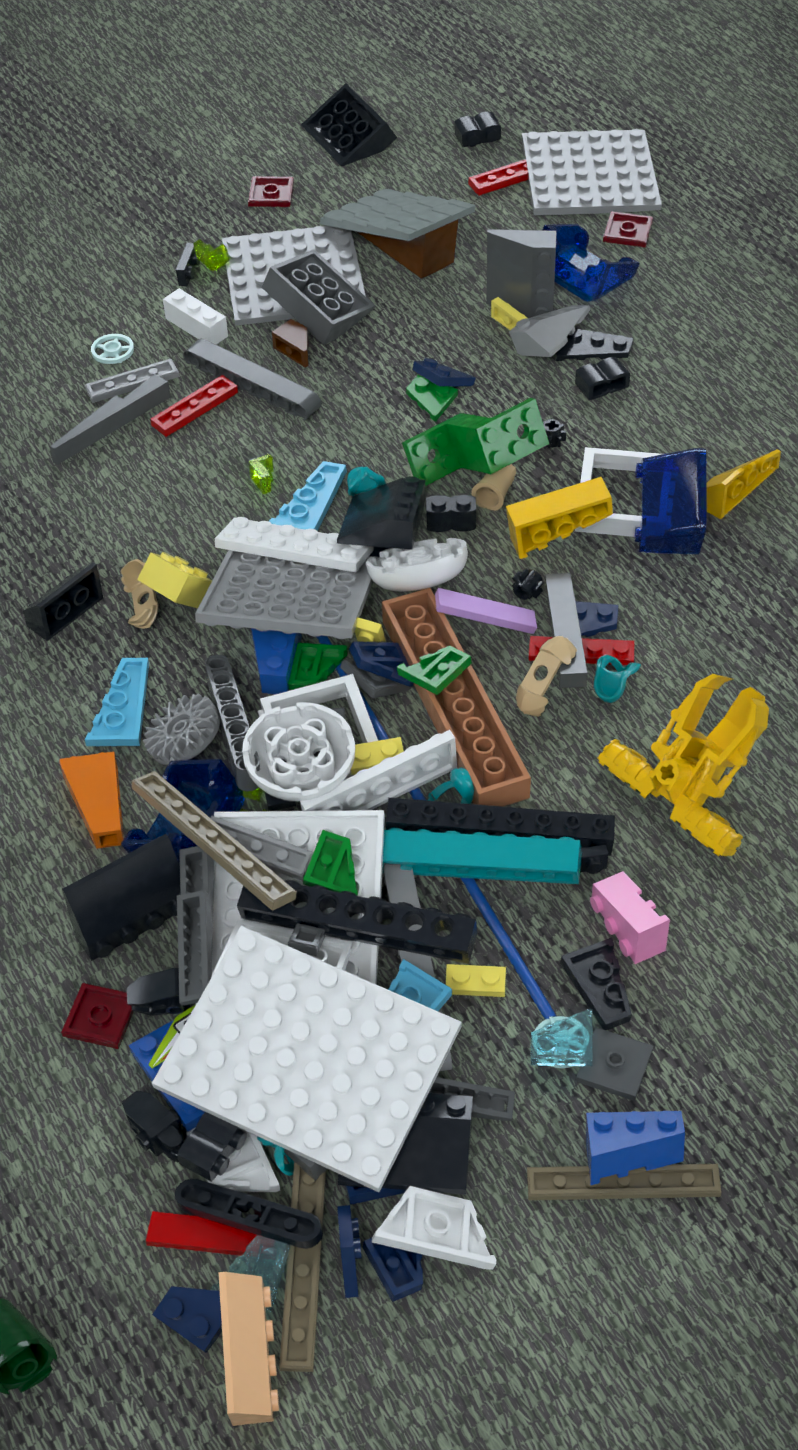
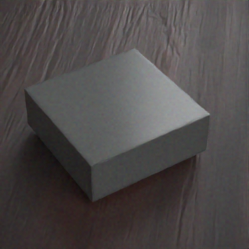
(307, 939)

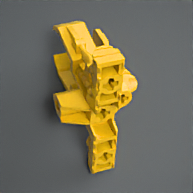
(695, 762)

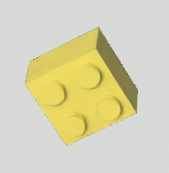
(175, 579)

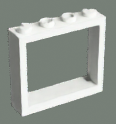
(612, 459)
(323, 692)

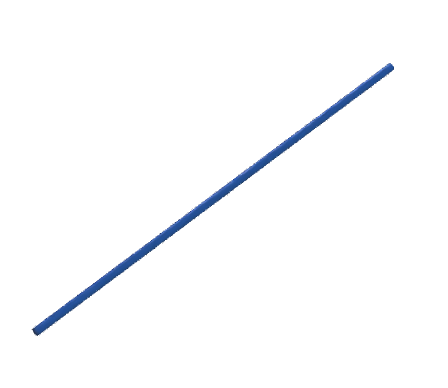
(474, 890)

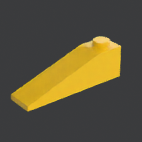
(732, 486)

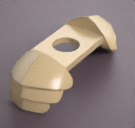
(144, 613)
(531, 691)

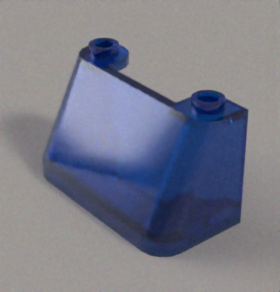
(583, 271)
(673, 502)
(202, 782)

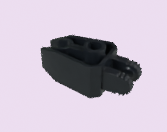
(156, 993)
(154, 1124)

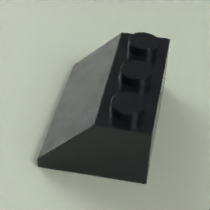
(64, 602)

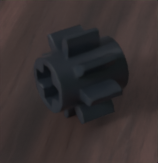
(555, 433)
(527, 584)

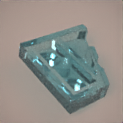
(564, 1042)
(262, 1258)

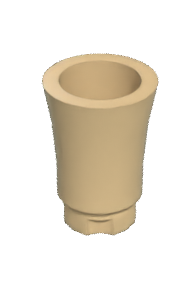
(493, 488)

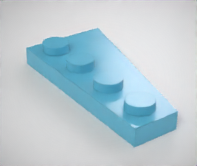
(420, 986)

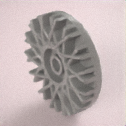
(183, 730)

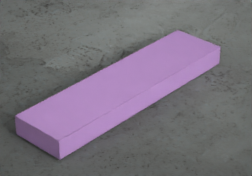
(485, 611)

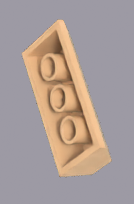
(246, 1349)

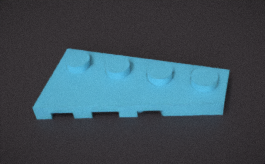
(314, 499)
(123, 707)

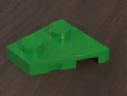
(430, 396)
(332, 864)

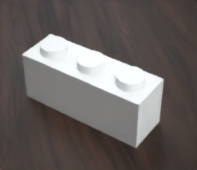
(195, 317)

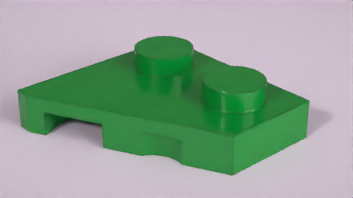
(315, 663)
(436, 669)

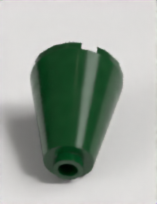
(23, 1351)

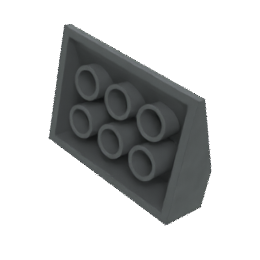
(522, 269)
(317, 295)

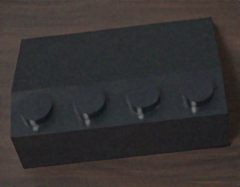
(348, 127)
(385, 515)
(124, 898)
(435, 1148)

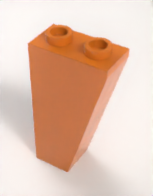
(96, 793)

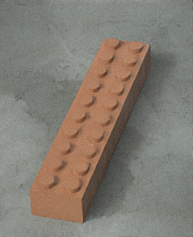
(462, 706)

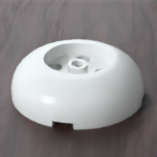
(418, 568)
(295, 737)

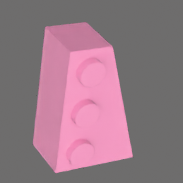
(630, 918)

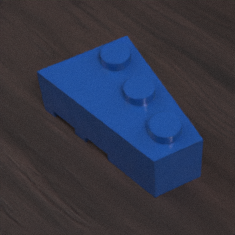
(274, 658)
(632, 1141)

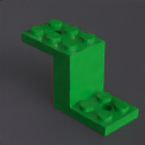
(476, 442)

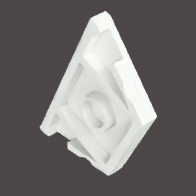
(248, 1169)
(437, 1228)

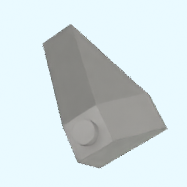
(547, 332)

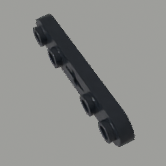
(226, 1207)

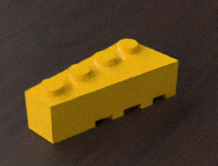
(557, 514)

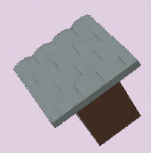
(406, 226)

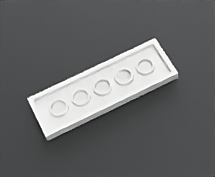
(291, 544)
(391, 777)

